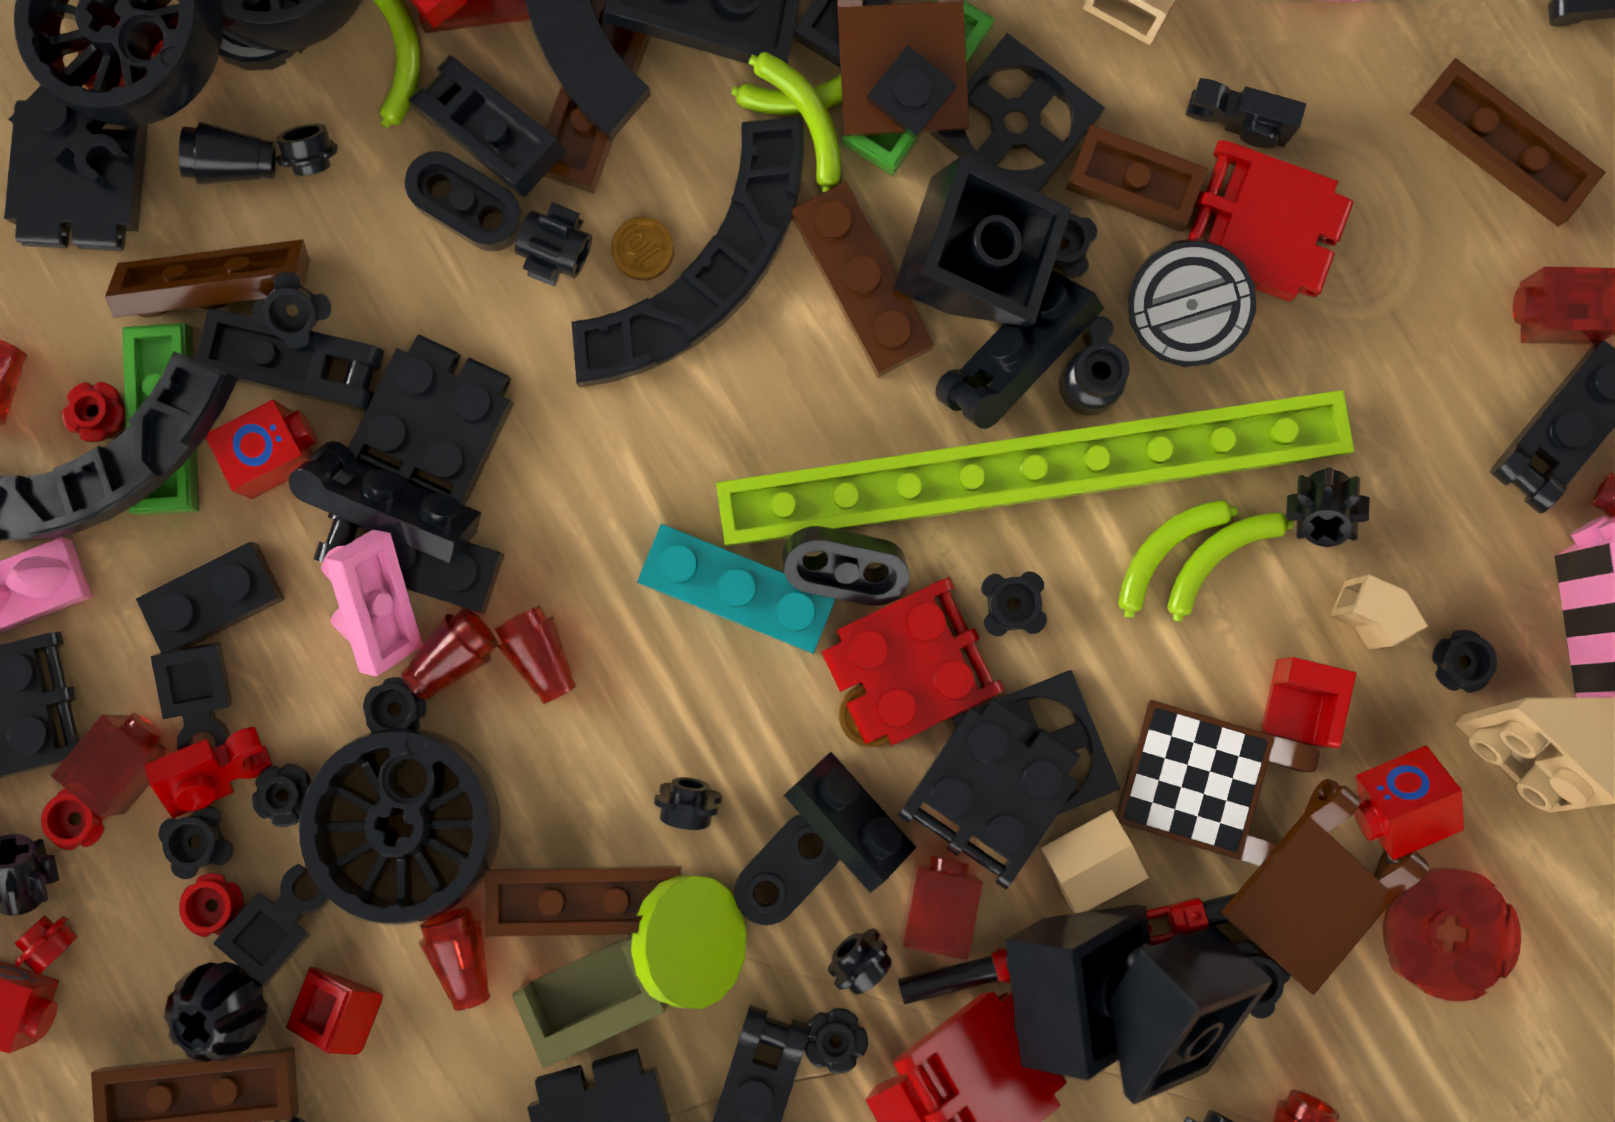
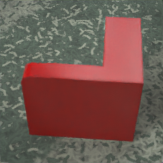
(1308, 702)

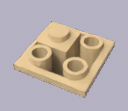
(1551, 747)

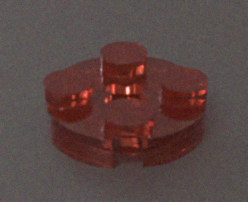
(1473, 964)

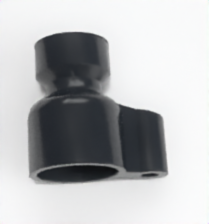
(1095, 374)

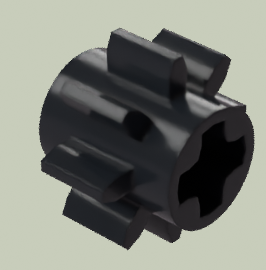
(553, 244)
(1328, 507)
(24, 873)

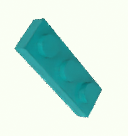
(734, 589)

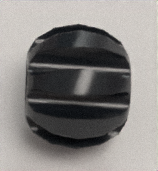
(215, 1011)

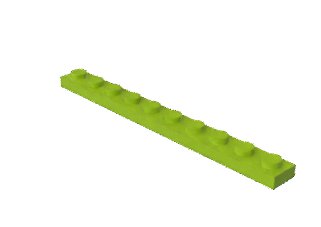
(1036, 468)

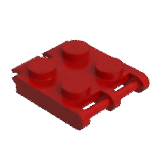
(1273, 219)
(910, 666)
(974, 1070)

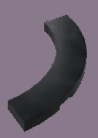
(587, 63)
(717, 279)
(129, 467)

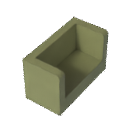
(584, 1003)

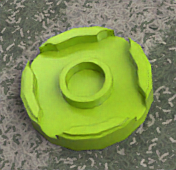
(689, 942)

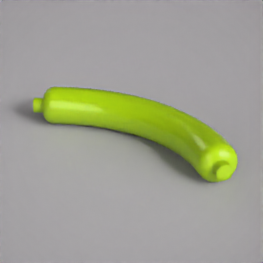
(407, 61)
(777, 103)
(812, 109)
(1161, 542)
(1216, 549)

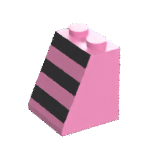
(1588, 606)

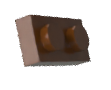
(1137, 178)

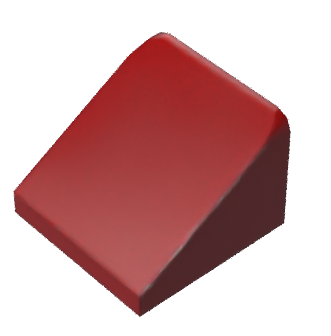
(334, 1012)

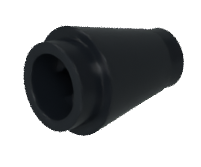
(224, 155)

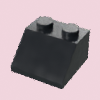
(982, 245)
(1063, 985)
(1180, 1009)

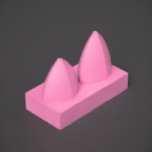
(40, 583)
(372, 602)

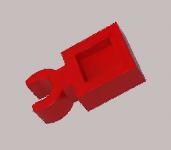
(201, 774)

